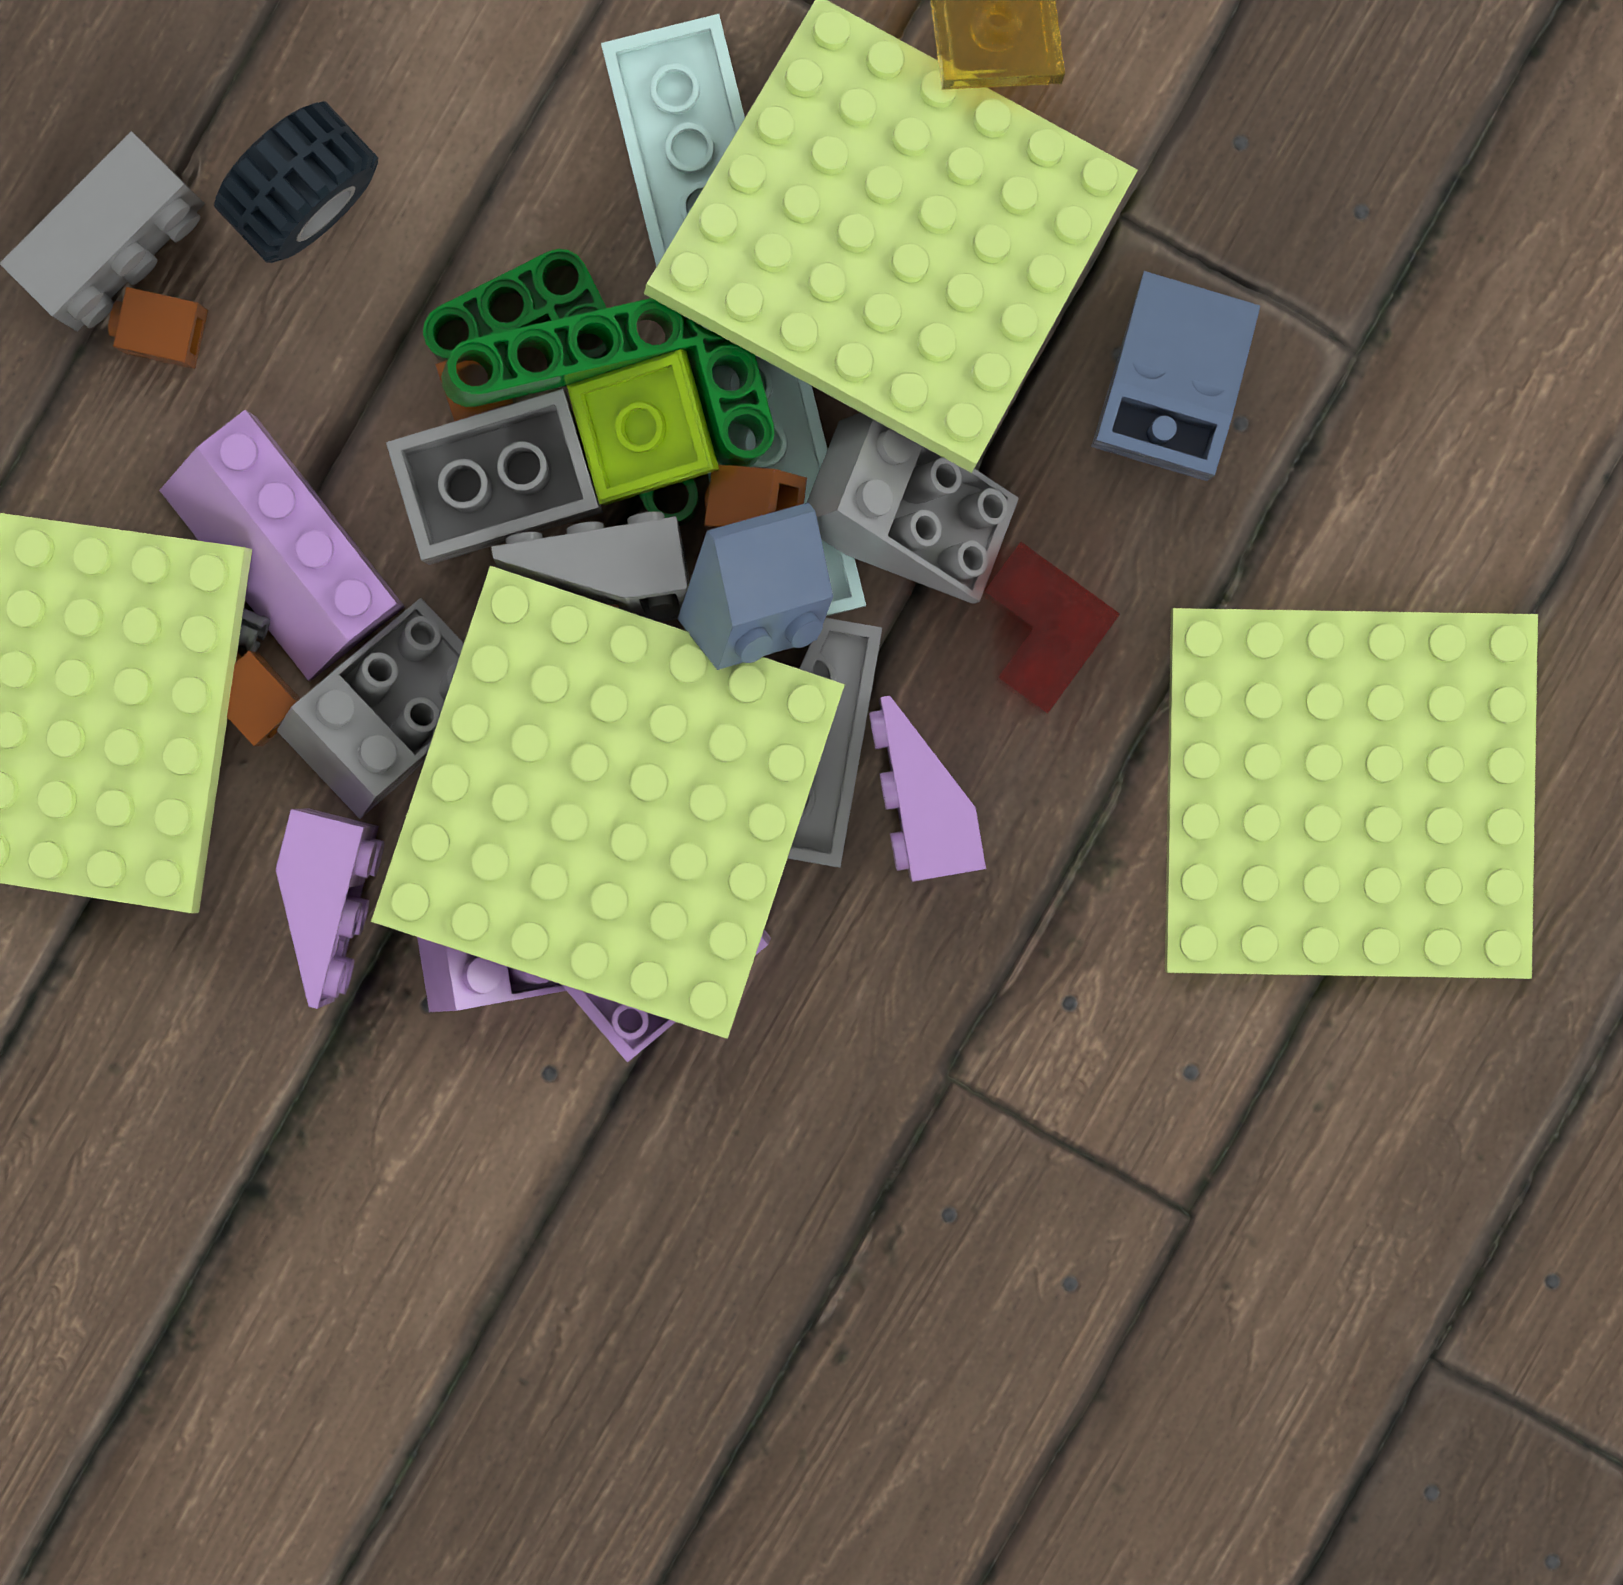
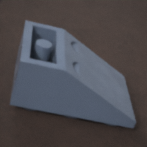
(1177, 377)

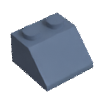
(758, 587)

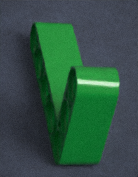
(539, 307)
(624, 347)

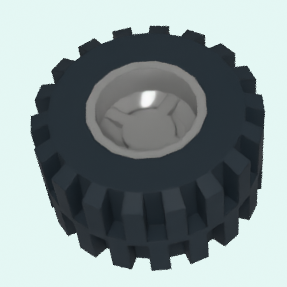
(296, 182)

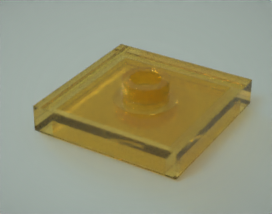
(997, 43)

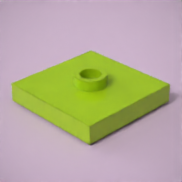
(642, 427)

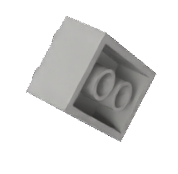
(104, 234)
(494, 477)

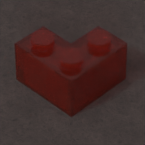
(1062, 621)

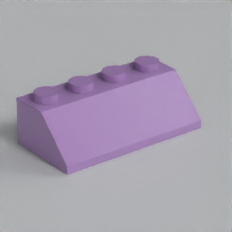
(302, 563)

